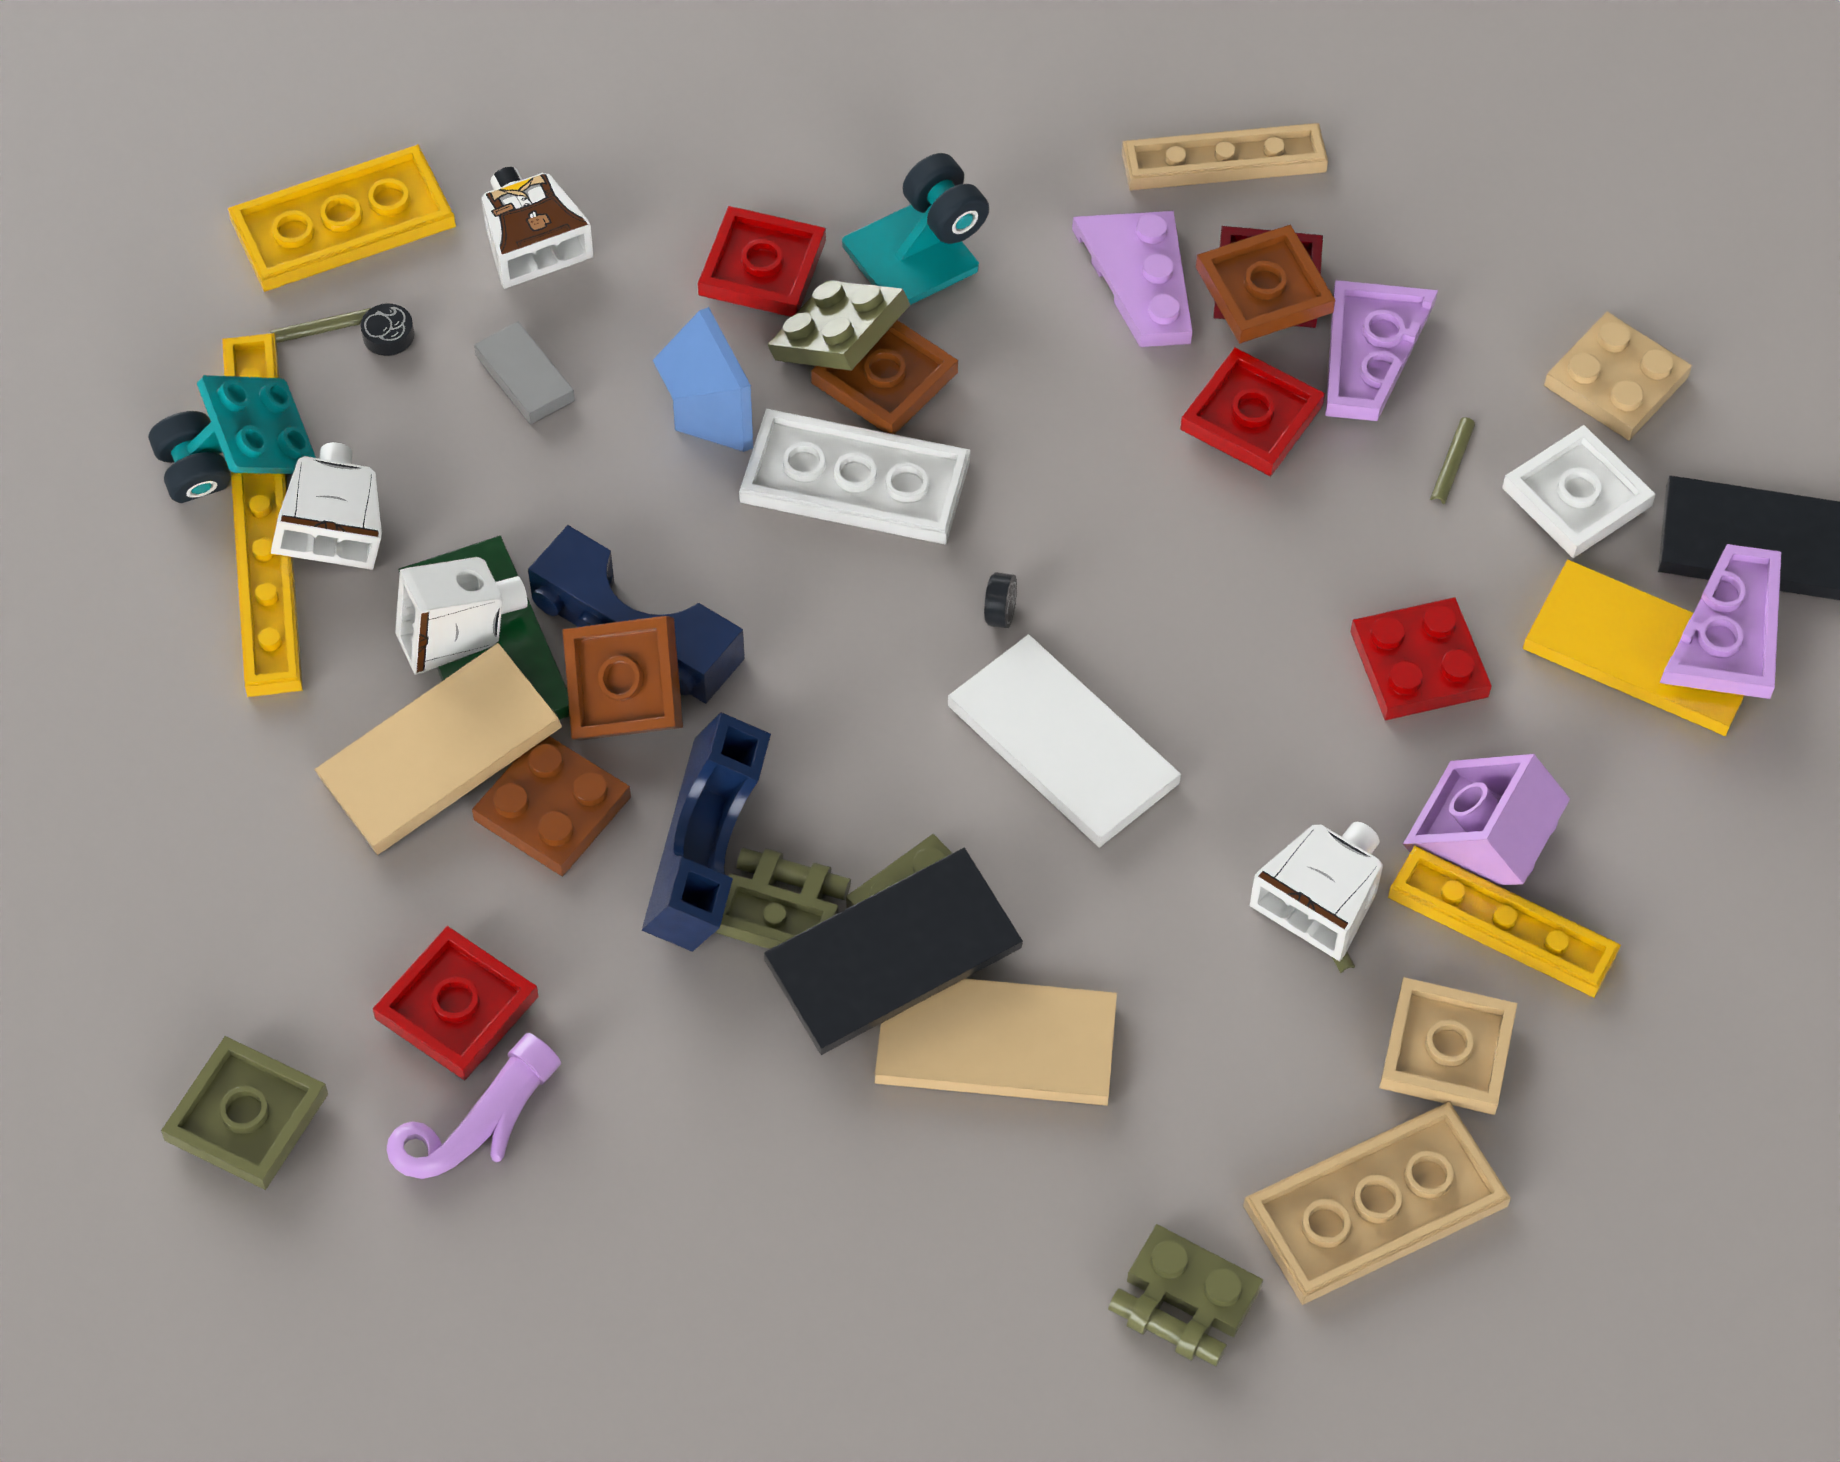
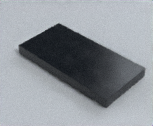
(1709, 515)
(892, 950)

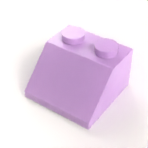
(1491, 816)

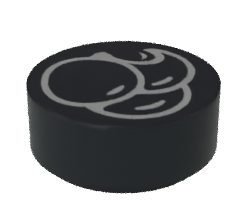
(387, 329)
(1000, 600)

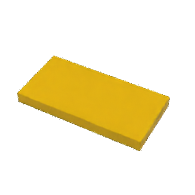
(341, 217)
(1623, 642)

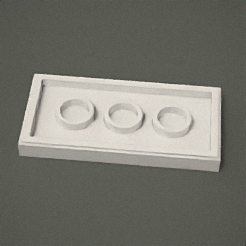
(855, 476)
(1064, 740)

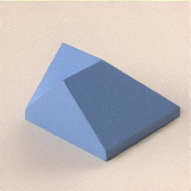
(707, 384)

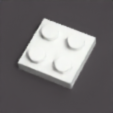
(1578, 491)

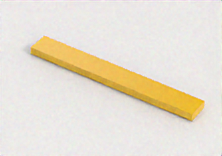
(264, 578)

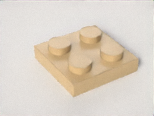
(1617, 375)
(1448, 1046)

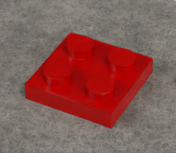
(762, 261)
(1252, 411)
(1420, 658)
(455, 1002)

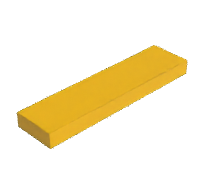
(1504, 921)

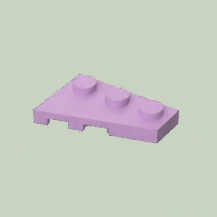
(1144, 271)
(1370, 344)
(1733, 629)

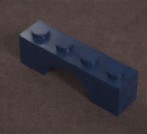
(576, 583)
(691, 876)

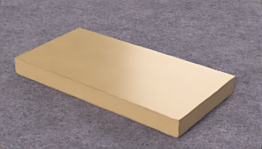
(438, 748)
(1003, 1042)
(1376, 1202)

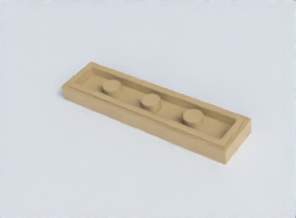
(1224, 156)

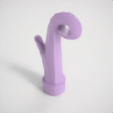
(494, 1113)

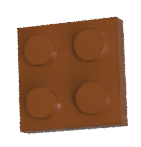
(1265, 283)
(891, 379)
(622, 678)
(551, 804)

